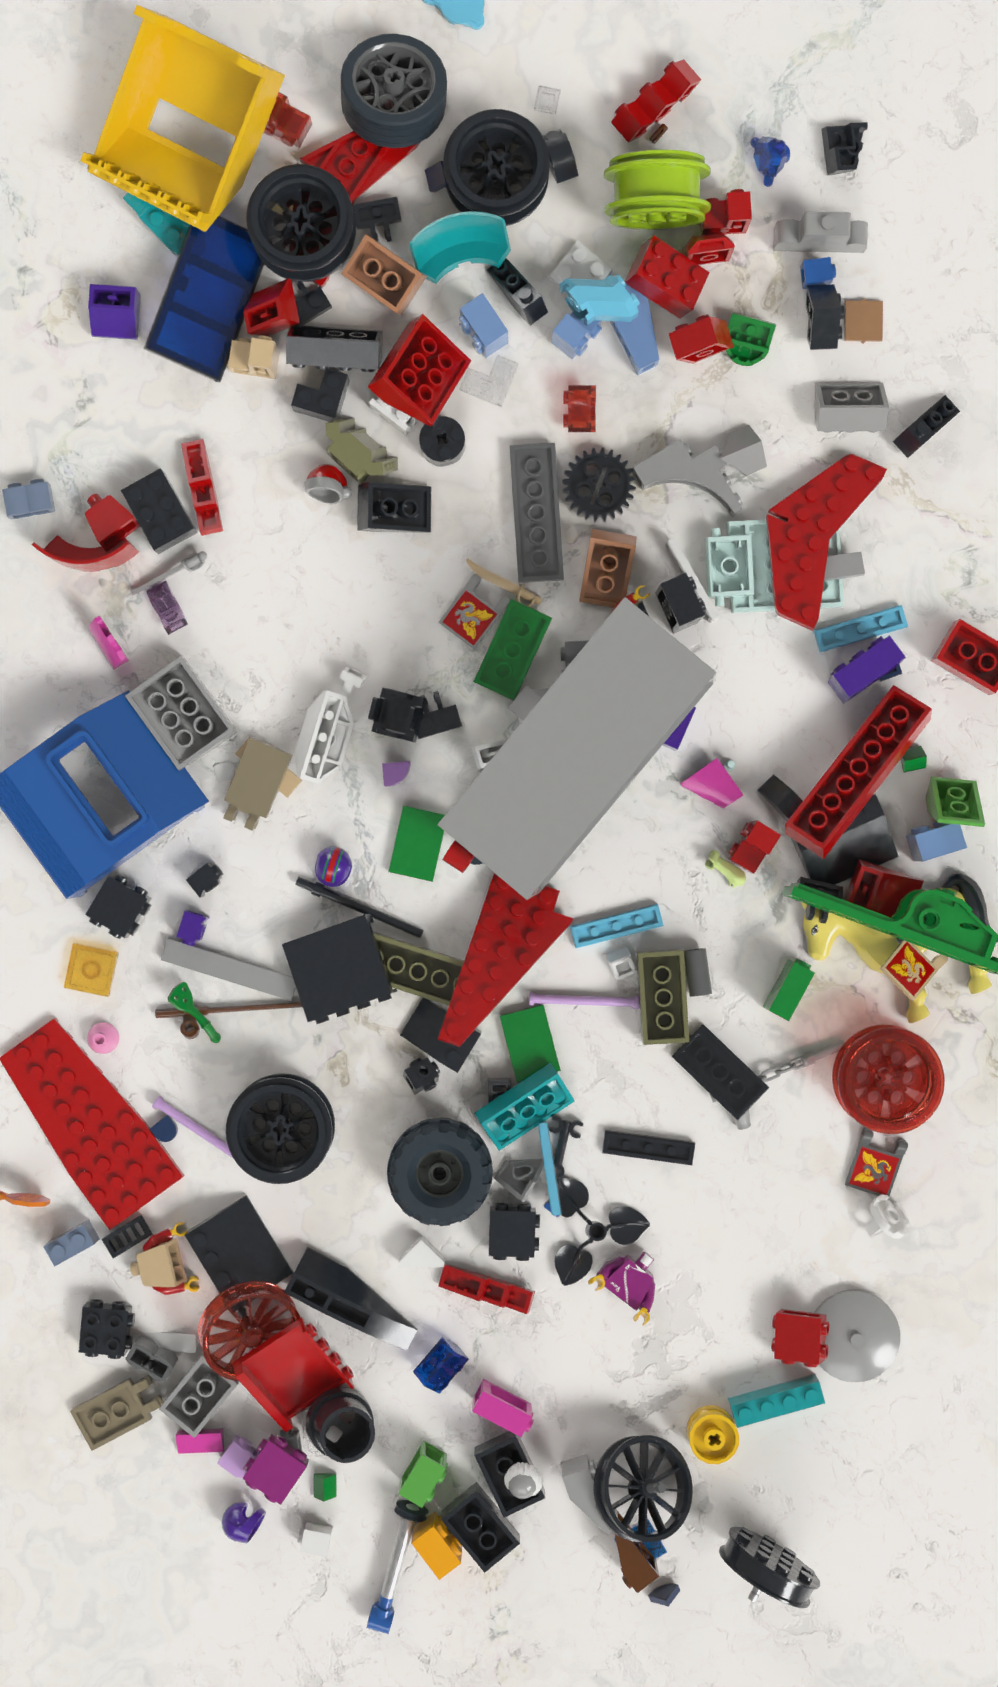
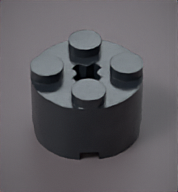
(442, 454)

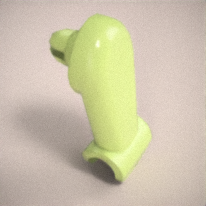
(733, 874)

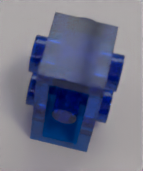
(440, 1365)

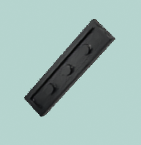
(648, 1147)

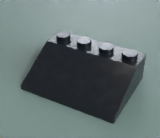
(864, 839)
(238, 1248)

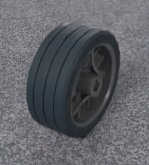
(399, 76)

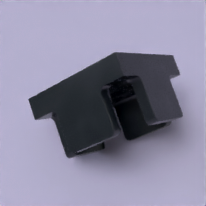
(397, 714)

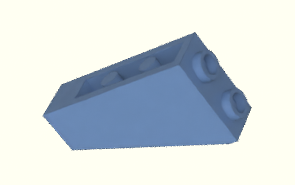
(638, 336)

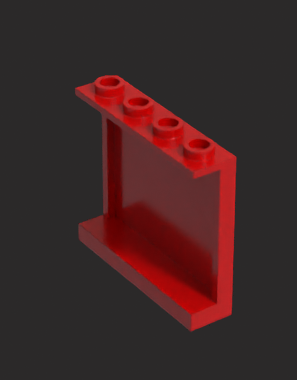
(291, 1371)

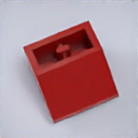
(271, 310)

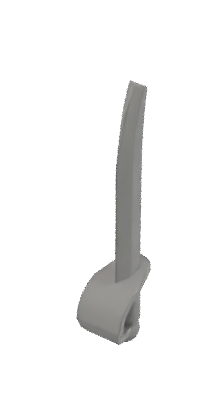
(190, 564)

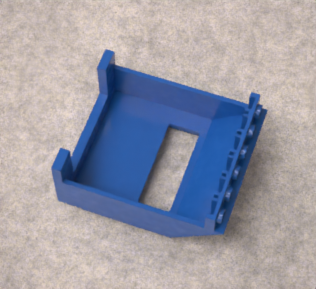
(62, 823)

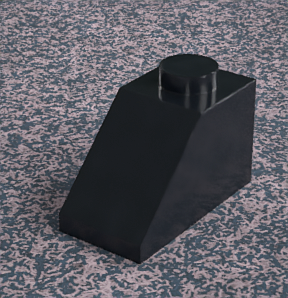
(780, 796)

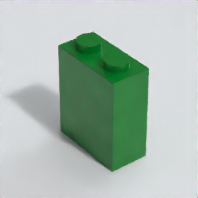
(789, 988)

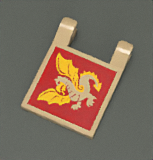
(911, 968)

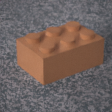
(383, 274)

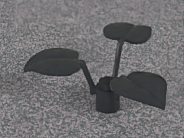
(625, 1226)

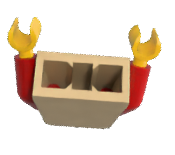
(162, 1264)

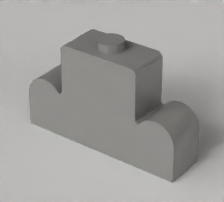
(821, 233)

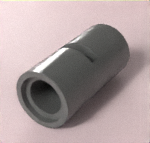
(697, 972)

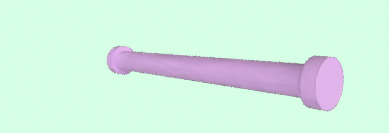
(584, 1000)
(190, 1124)

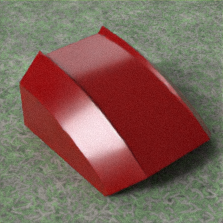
(709, 248)

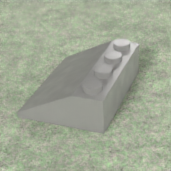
(181, 713)

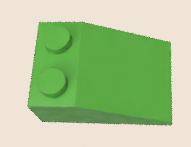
(954, 801)

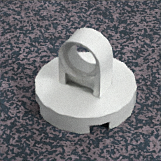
(887, 1218)

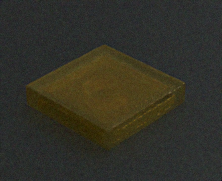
(91, 969)

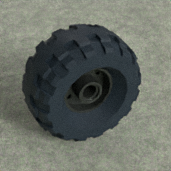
(436, 1196)

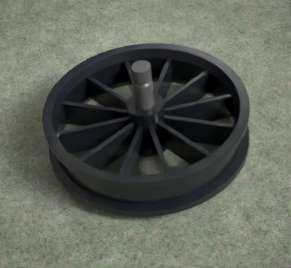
(643, 1488)

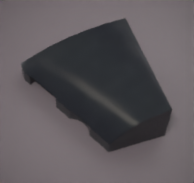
(842, 147)

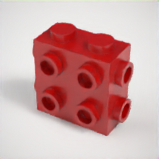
(800, 1337)

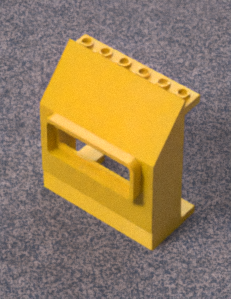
(202, 79)

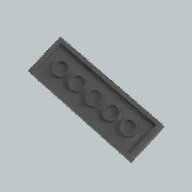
(536, 512)

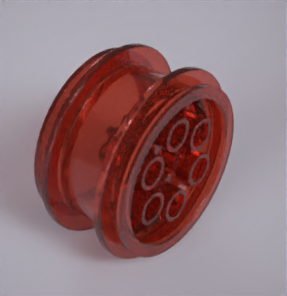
(906, 1112)

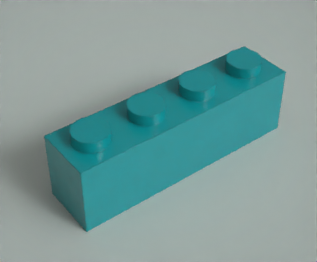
(776, 1400)

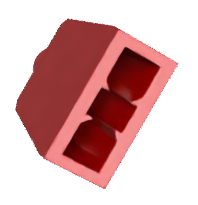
(109, 520)

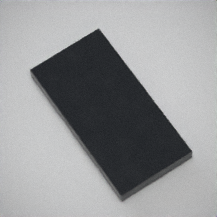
(720, 1072)

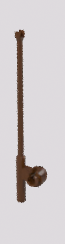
(190, 1021)

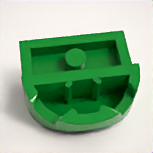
(750, 339)

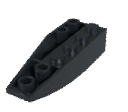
(347, 1298)

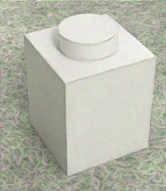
(315, 1539)

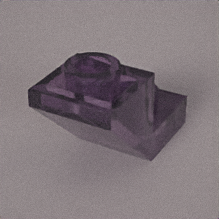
(167, 607)

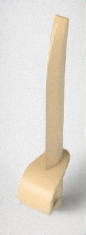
(505, 584)

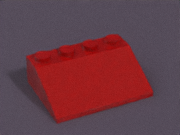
(420, 371)

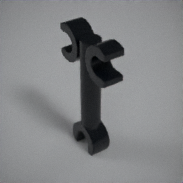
(565, 1127)

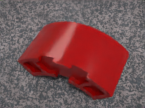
(88, 558)

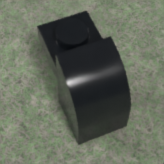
(561, 156)

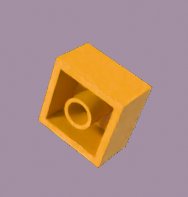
(437, 1545)

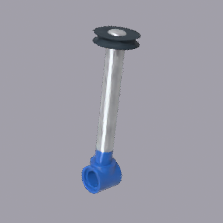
(383, 1611)

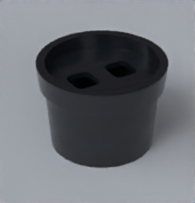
(356, 1436)

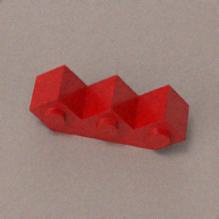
(655, 100)

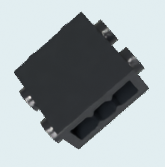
(119, 906)
(513, 1231)
(106, 1329)

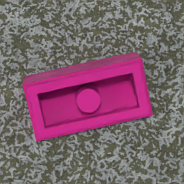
(206, 1441)

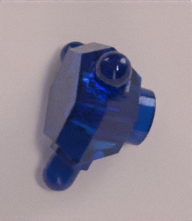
(770, 157)

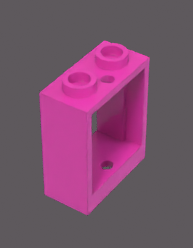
(502, 1408)

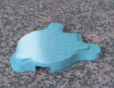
(461, 11)

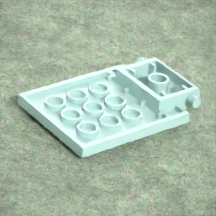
(741, 568)

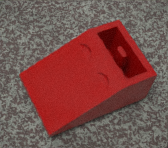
(879, 887)

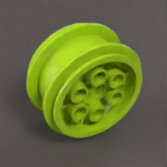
(657, 189)

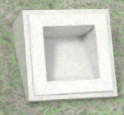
(621, 963)

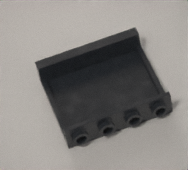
(338, 969)

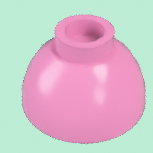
(103, 1038)

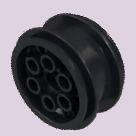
(499, 130)
(285, 189)
(256, 1158)

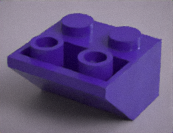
(114, 311)

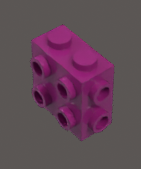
(275, 1468)

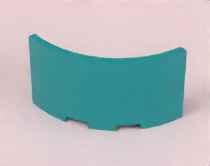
(457, 240)

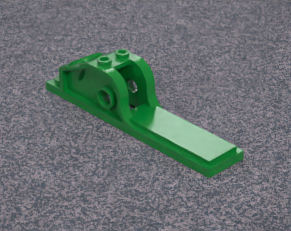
(939, 932)

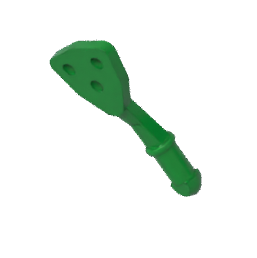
(188, 1006)

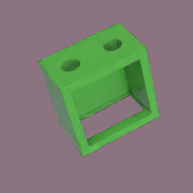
(423, 1474)

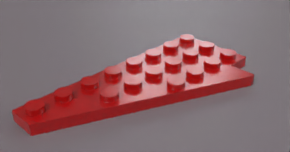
(504, 947)

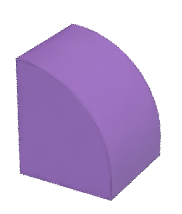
(395, 772)

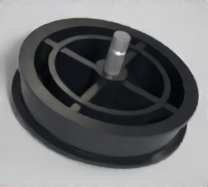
(769, 1567)

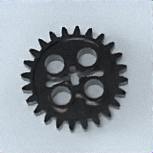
(580, 478)

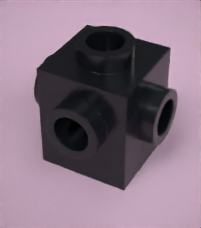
(422, 1075)

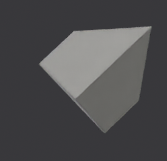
(744, 451)
(519, 1176)

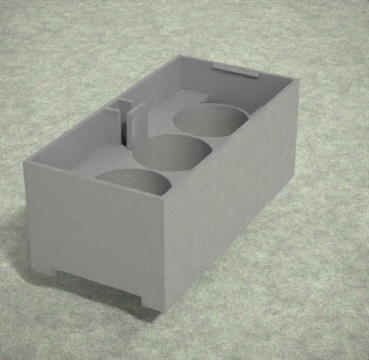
(577, 748)

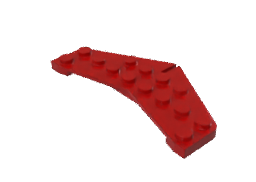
(356, 166)
(802, 543)

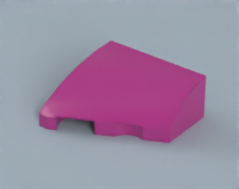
(713, 784)

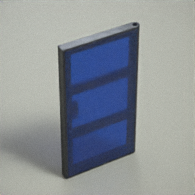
(206, 298)

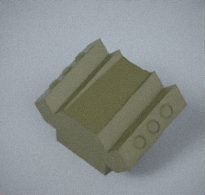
(357, 451)

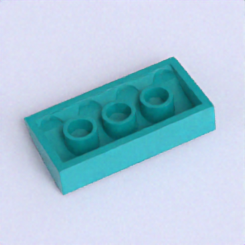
(524, 1106)

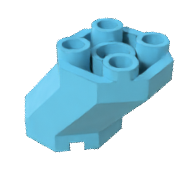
(600, 299)

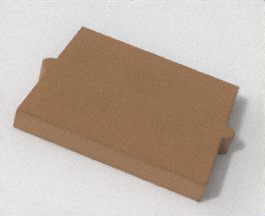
(863, 321)

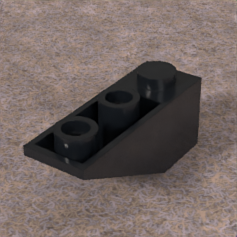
(519, 292)
(926, 426)

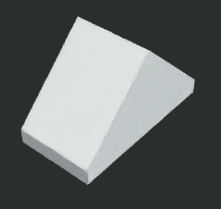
(486, 752)
(422, 1255)

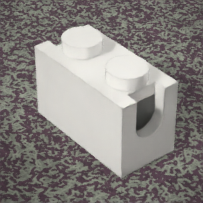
(393, 416)

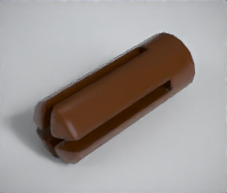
(658, 133)

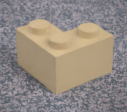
(254, 357)

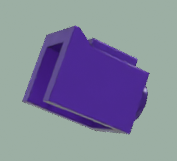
(192, 927)

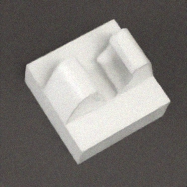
(352, 678)

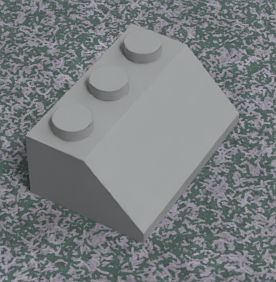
(851, 407)

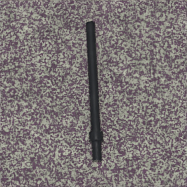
(317, 889)

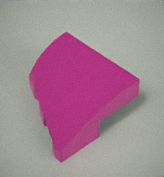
(107, 643)

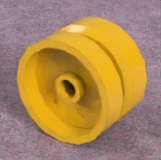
(715, 1422)

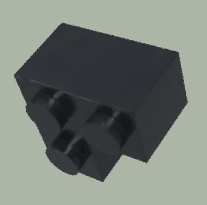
(824, 315)
(326, 401)

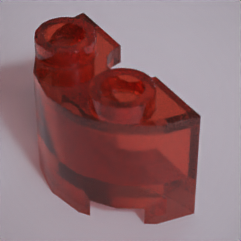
(581, 408)

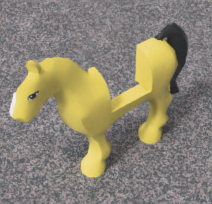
(876, 946)

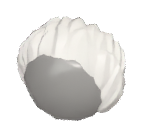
(523, 1480)

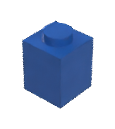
(817, 272)

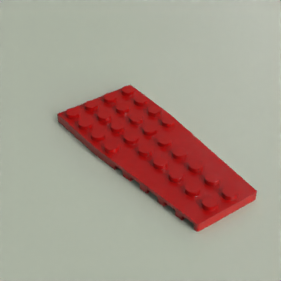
(90, 1124)

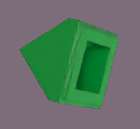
(914, 759)
(325, 1486)

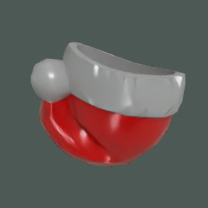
(327, 484)

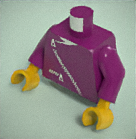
(629, 1282)

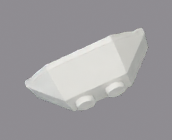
(323, 737)

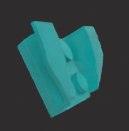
(163, 225)

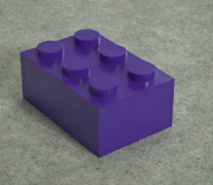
(865, 668)

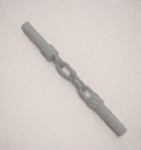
(806, 1059)

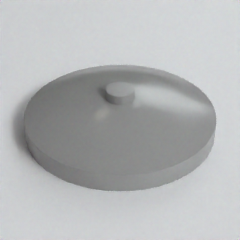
(860, 1336)

